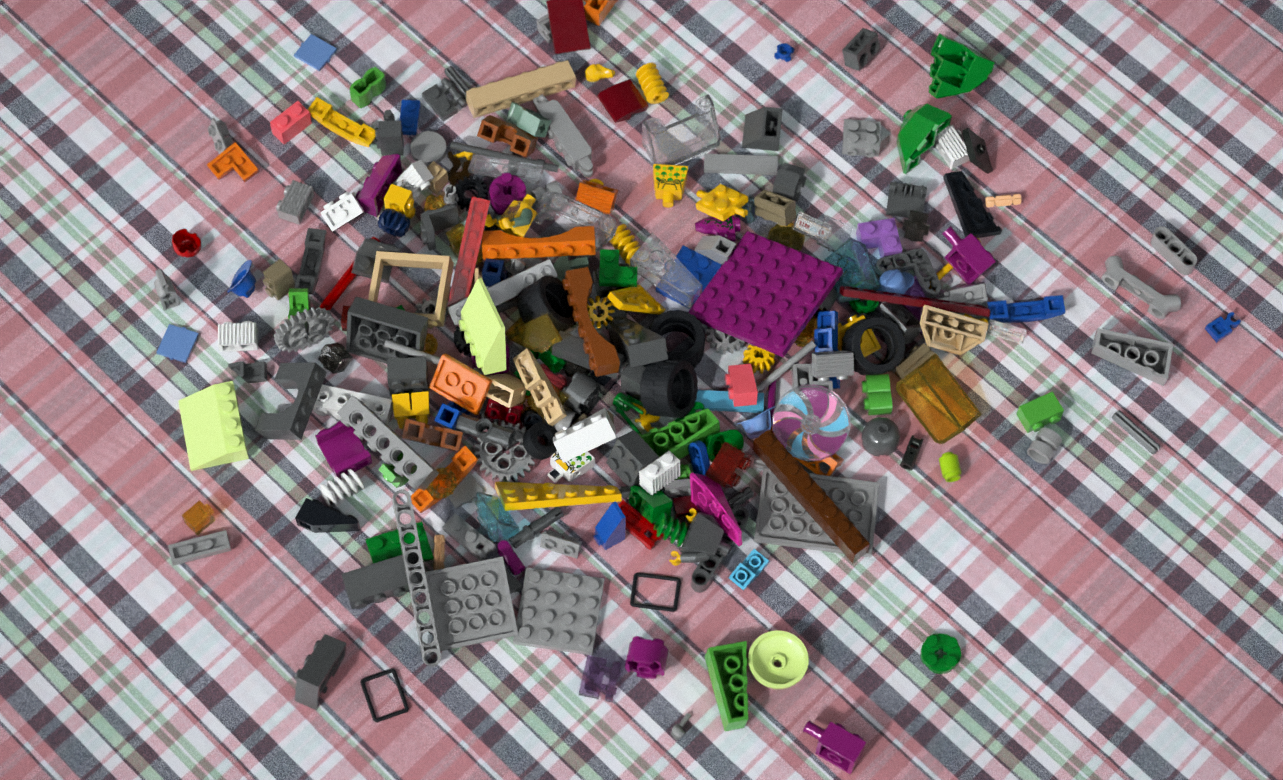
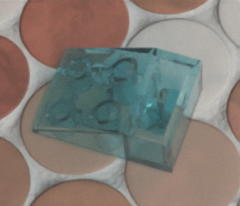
(495, 518)

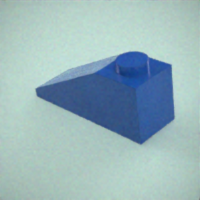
(611, 527)

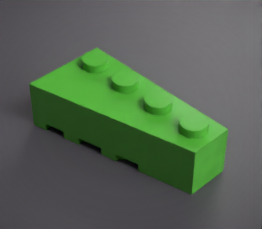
(679, 434)
(729, 682)

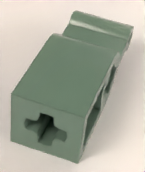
(528, 120)

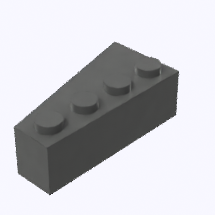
(636, 342)

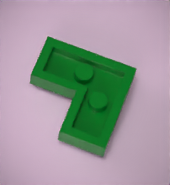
(614, 275)

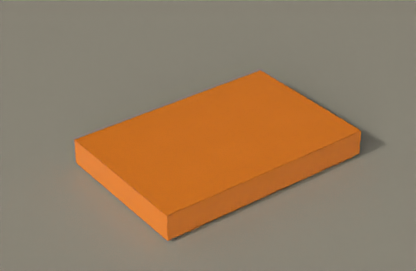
(460, 384)

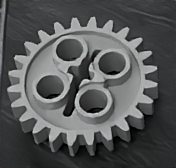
(304, 329)
(516, 465)

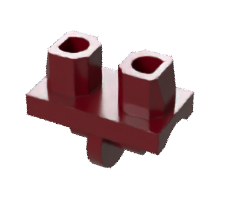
(498, 411)

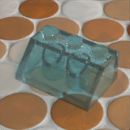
(856, 266)

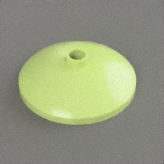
(781, 648)

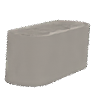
(1176, 259)

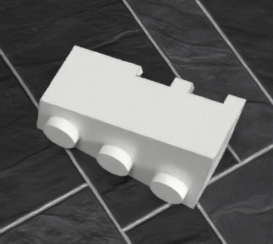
(585, 435)

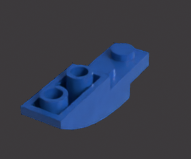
(827, 336)

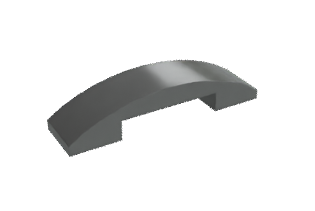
(311, 260)

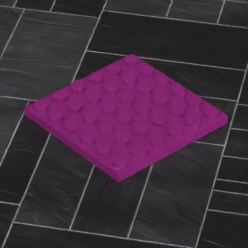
(765, 293)

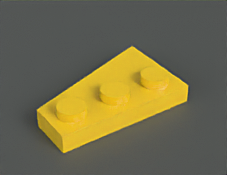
(635, 300)

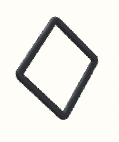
(652, 606)
(375, 719)

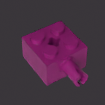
(967, 256)
(837, 745)

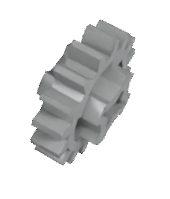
(719, 341)

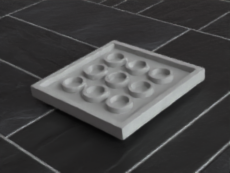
(471, 603)
(559, 611)

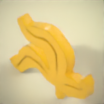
(646, 419)

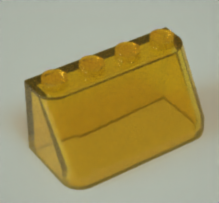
(937, 400)

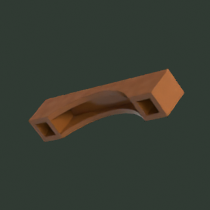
(601, 352)

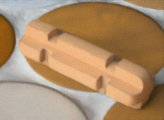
(1003, 200)
(439, 552)

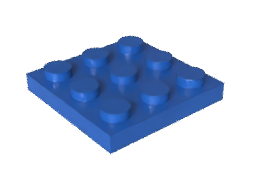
(699, 265)

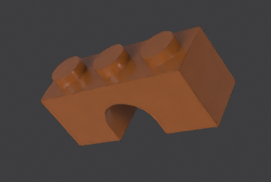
(496, 130)
(431, 435)

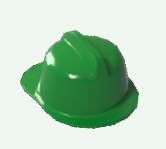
(716, 440)

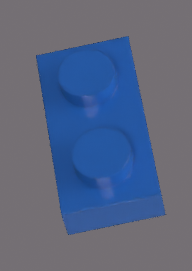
(410, 116)

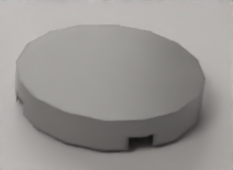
(428, 147)

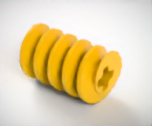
(651, 83)
(624, 243)

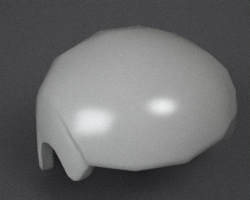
(566, 422)

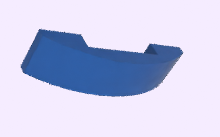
(1026, 311)

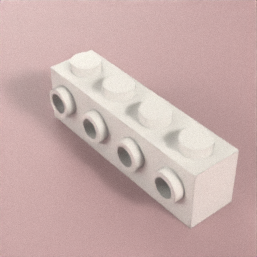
(332, 399)

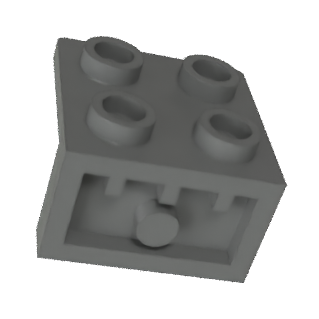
(365, 259)

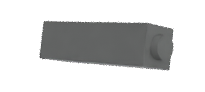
(572, 350)

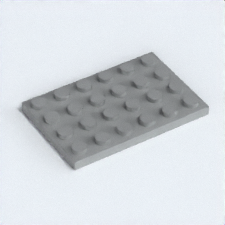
(786, 523)

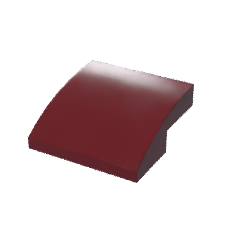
(622, 101)

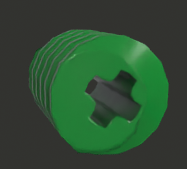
(671, 528)

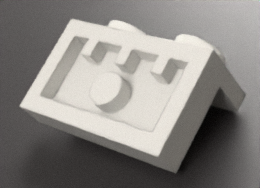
(341, 211)

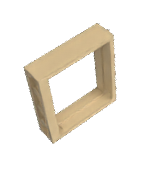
(417, 261)

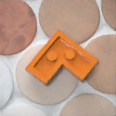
(232, 159)

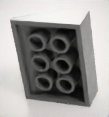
(373, 323)

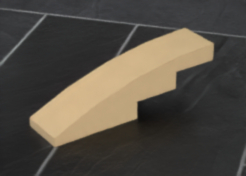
(539, 386)

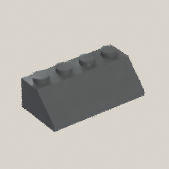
(379, 581)

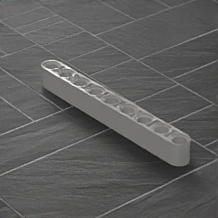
(422, 586)

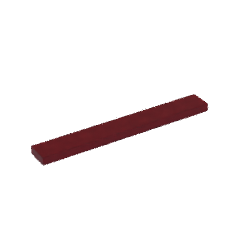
(911, 300)

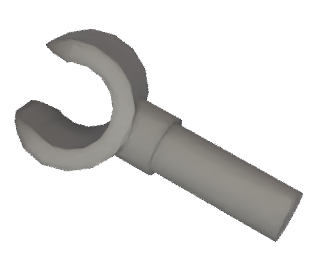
(677, 731)

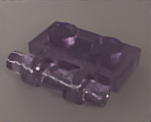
(593, 677)

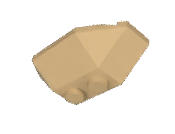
(951, 331)

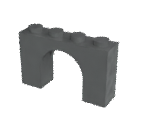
(293, 421)

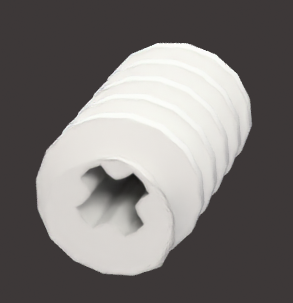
(341, 486)

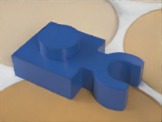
(1221, 328)

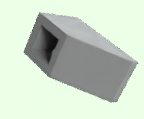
(716, 248)

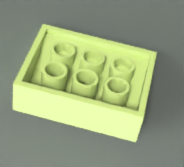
(484, 330)
(213, 427)

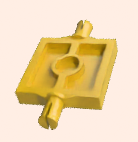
(722, 202)

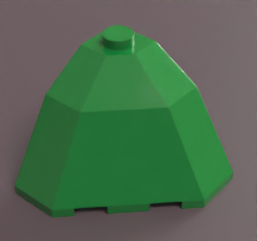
(956, 68)
(919, 133)

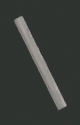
(787, 365)

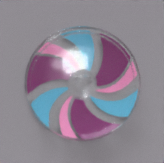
(811, 422)

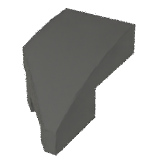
(250, 372)

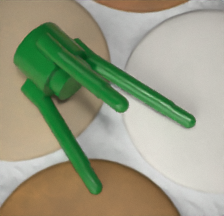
(625, 403)

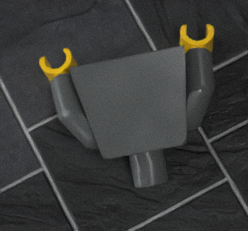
(701, 540)

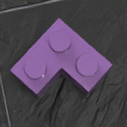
(880, 235)

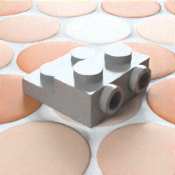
(861, 138)

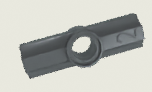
(495, 434)

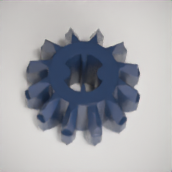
(393, 222)

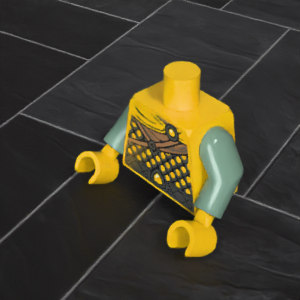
(516, 218)

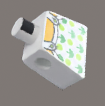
(572, 468)

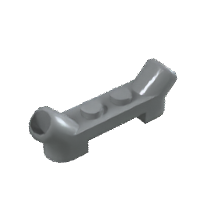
(1159, 304)

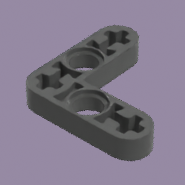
(917, 266)

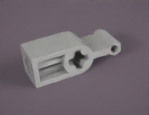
(165, 290)

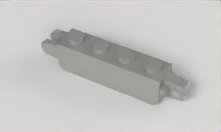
(566, 135)

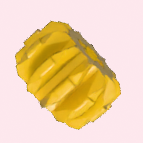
(603, 307)
(758, 358)

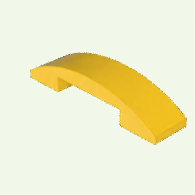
(341, 125)

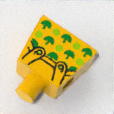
(669, 183)

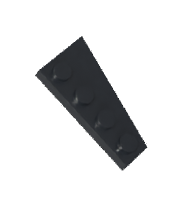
(969, 207)

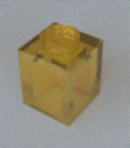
(198, 517)

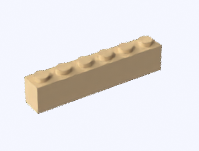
(520, 88)

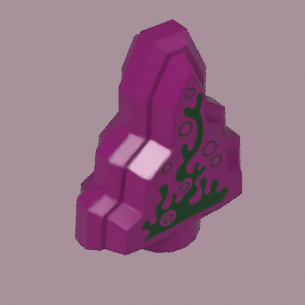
(717, 227)

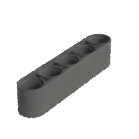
(709, 573)

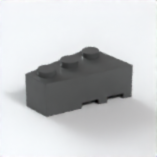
(318, 669)

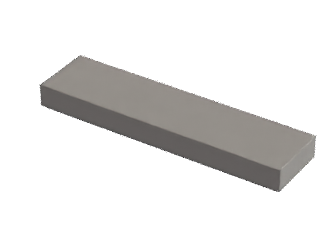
(740, 164)

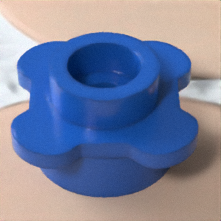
(786, 49)

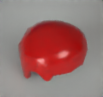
(186, 243)

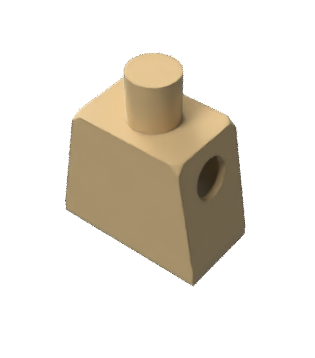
(506, 390)

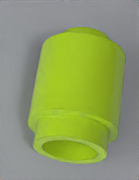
(950, 467)

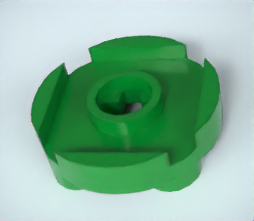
(948, 645)

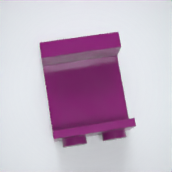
(342, 449)

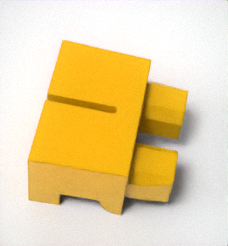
(403, 411)

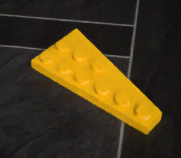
(539, 495)

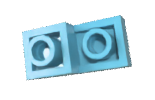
(749, 569)

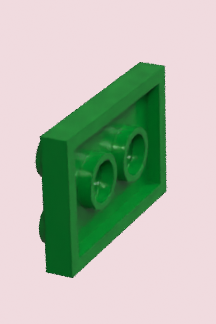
(388, 545)

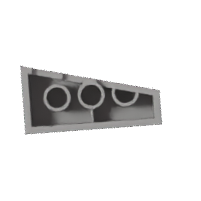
(1137, 354)

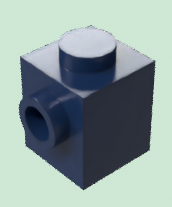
(493, 272)

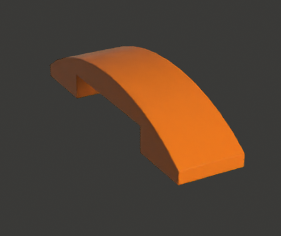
(460, 466)

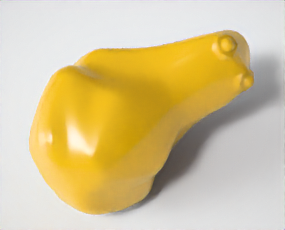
(596, 72)

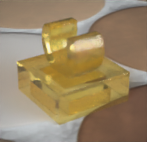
(434, 203)

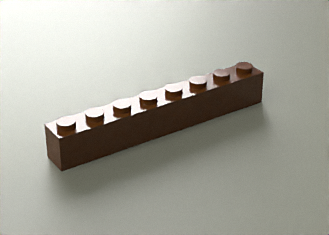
(811, 496)

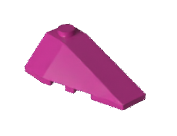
(711, 500)

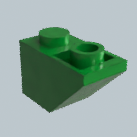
(650, 505)

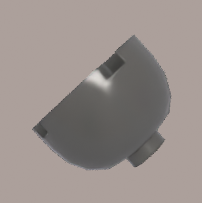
(880, 436)

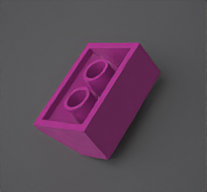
(377, 184)

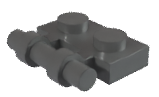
(441, 103)

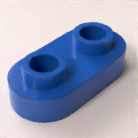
(699, 457)

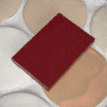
(568, 26)

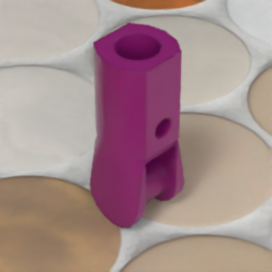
(510, 557)

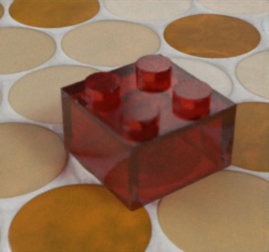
(729, 465)

